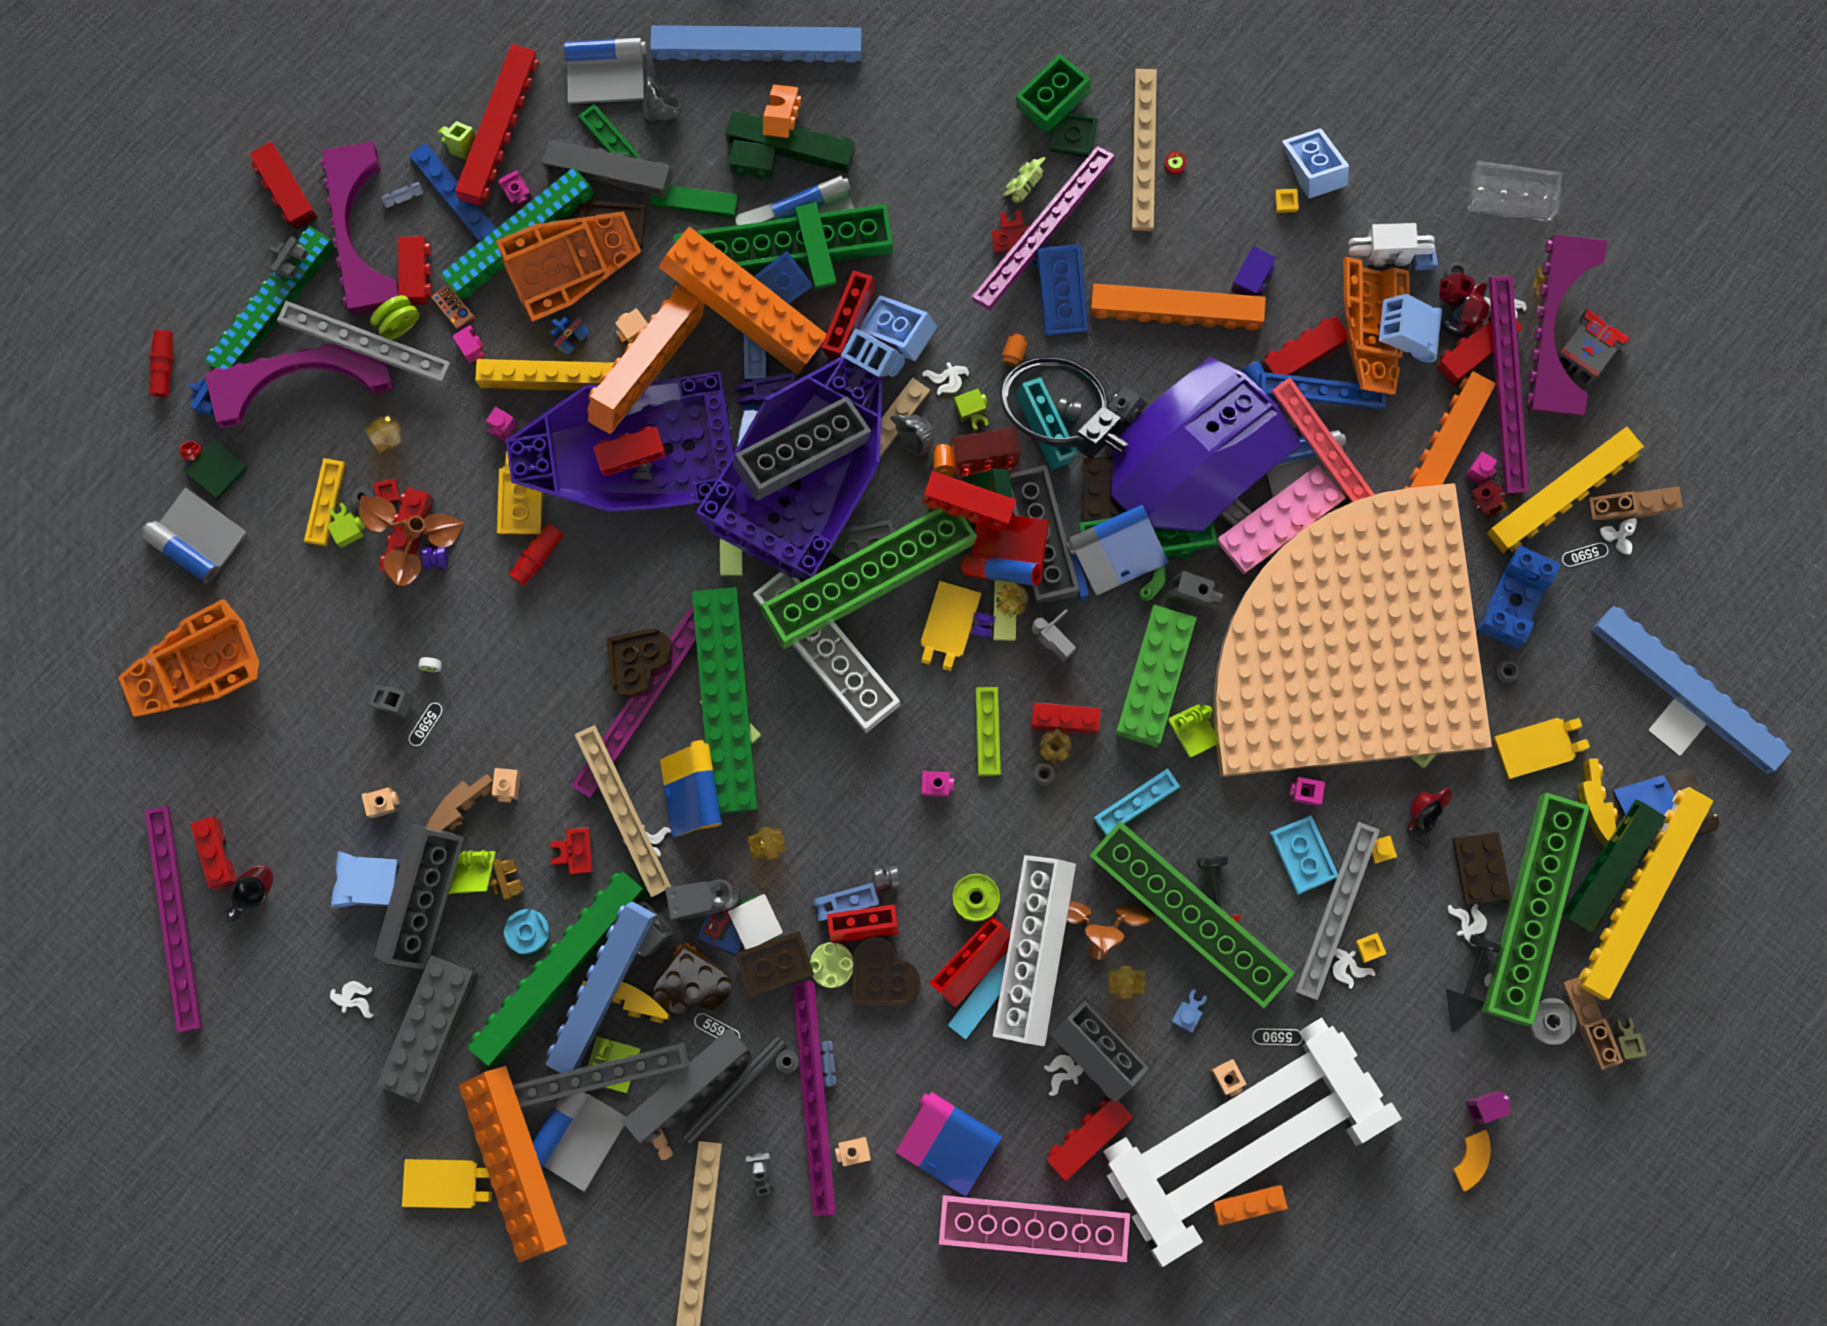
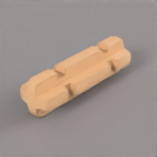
(661, 1144)

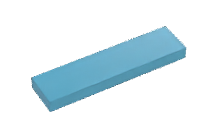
(1137, 801)
(979, 1001)

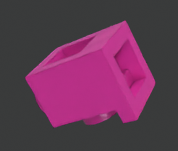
(511, 183)
(469, 344)
(501, 424)
(1482, 468)
(931, 790)
(1315, 790)

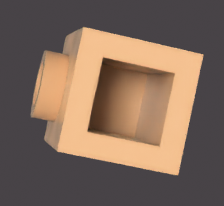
(629, 326)
(506, 784)
(853, 1151)

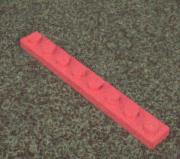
(1321, 441)

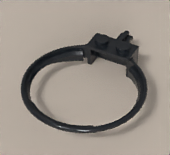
(1095, 433)

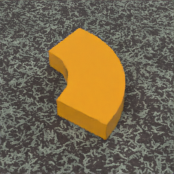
(1474, 1161)

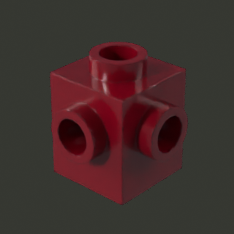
(1455, 289)
(1489, 498)

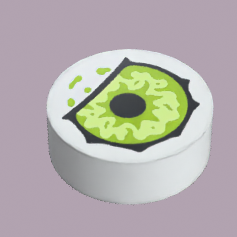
(430, 664)

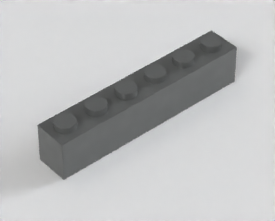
(609, 168)

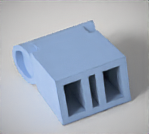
(1411, 326)
(873, 354)
(363, 881)

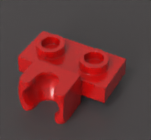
(1009, 234)
(575, 851)

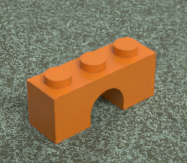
(782, 111)
(1249, 1205)

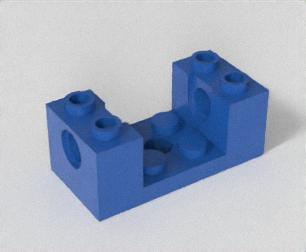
(1527, 577)

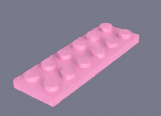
(1280, 519)

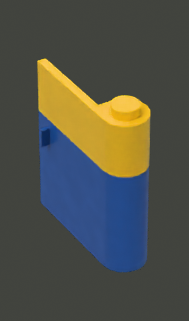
(690, 789)

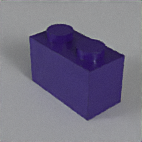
(1254, 272)

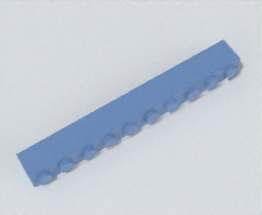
(756, 43)
(1691, 690)

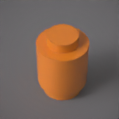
(1014, 350)
(943, 460)

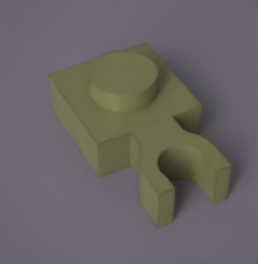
(1630, 1044)

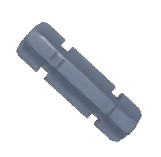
(402, 194)
(828, 1064)

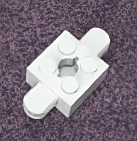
(1391, 244)

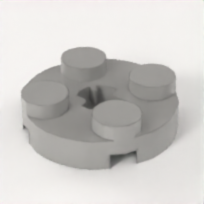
(1560, 1012)

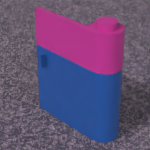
(948, 1143)

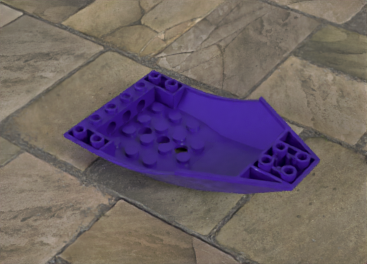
(559, 456)
(827, 494)

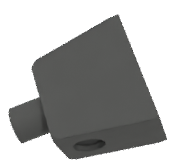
(1193, 590)

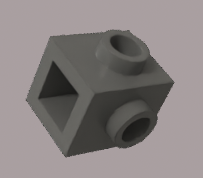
(1127, 405)

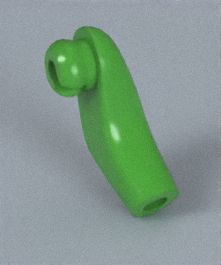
(1152, 588)

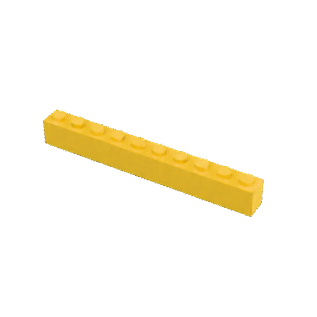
(1645, 893)

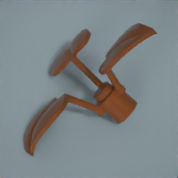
(399, 566)
(1102, 937)

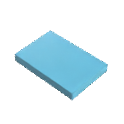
(1304, 855)

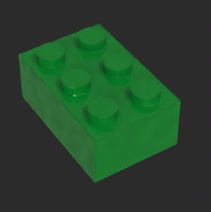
(1053, 93)

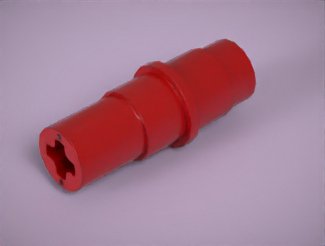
(161, 363)
(535, 555)

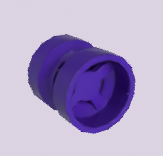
(436, 557)
(986, 621)

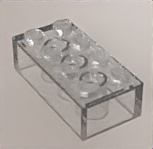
(1514, 191)

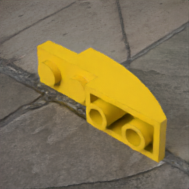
(1591, 792)
(639, 1003)

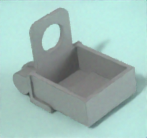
(1053, 638)

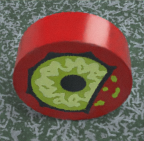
(1175, 163)

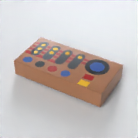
(453, 307)

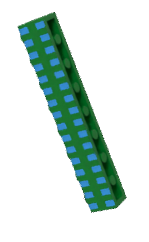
(549, 206)
(263, 310)

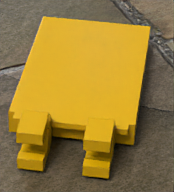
(518, 507)
(949, 623)
(1538, 747)
(442, 1183)

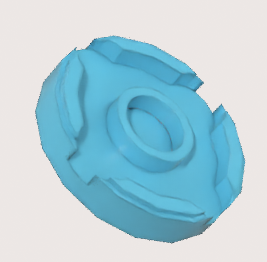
(526, 931)

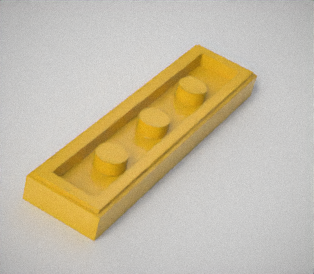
(325, 498)

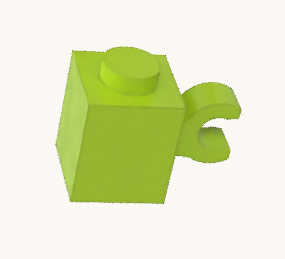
(458, 139)
(972, 407)
(345, 527)

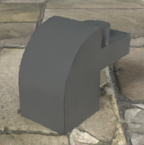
(391, 700)

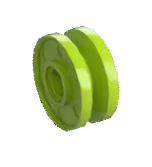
(394, 317)
(969, 885)

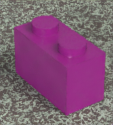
(1489, 1107)

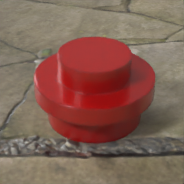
(190, 450)

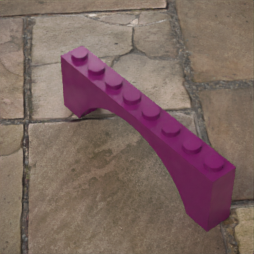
(346, 173)
(1550, 385)
(237, 386)

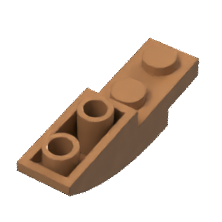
(1635, 505)
(462, 797)
(1592, 1026)

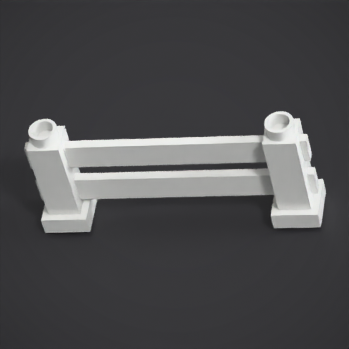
(1352, 1097)

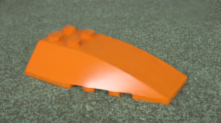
(565, 259)
(1363, 303)
(193, 663)

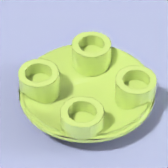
(832, 964)

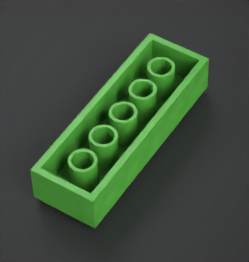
(1155, 676)

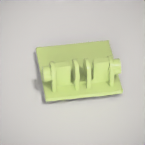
(1028, 178)

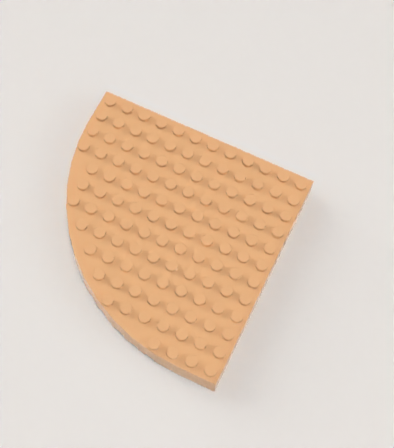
(1355, 643)

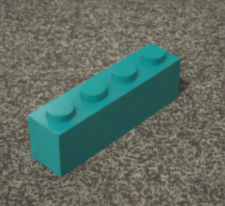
(1044, 421)

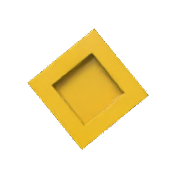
(1286, 200)
(1383, 850)
(1370, 947)

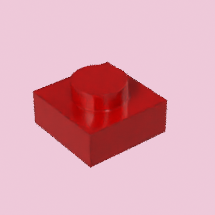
(387, 490)

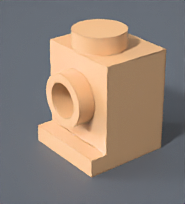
(389, 805)
(1229, 1068)

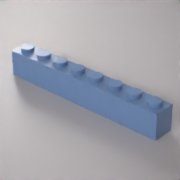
(601, 987)

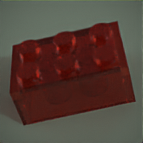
(986, 451)

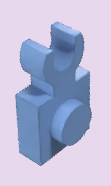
(1425, 261)
(1188, 1014)

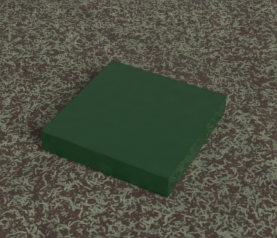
(1074, 135)
(216, 469)

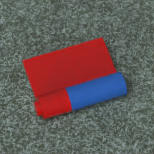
(1009, 554)

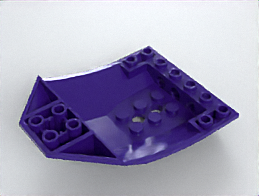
(1196, 474)

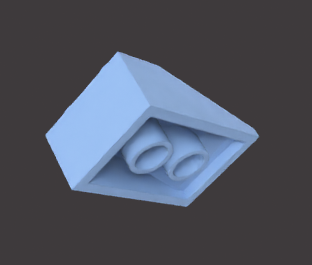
(1316, 163)
(899, 326)

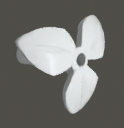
(1626, 528)

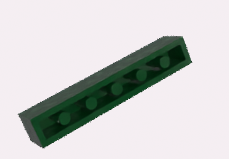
(801, 145)
(1614, 865)

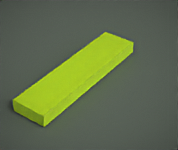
(988, 731)

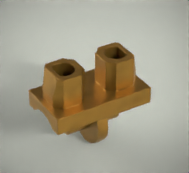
(508, 889)

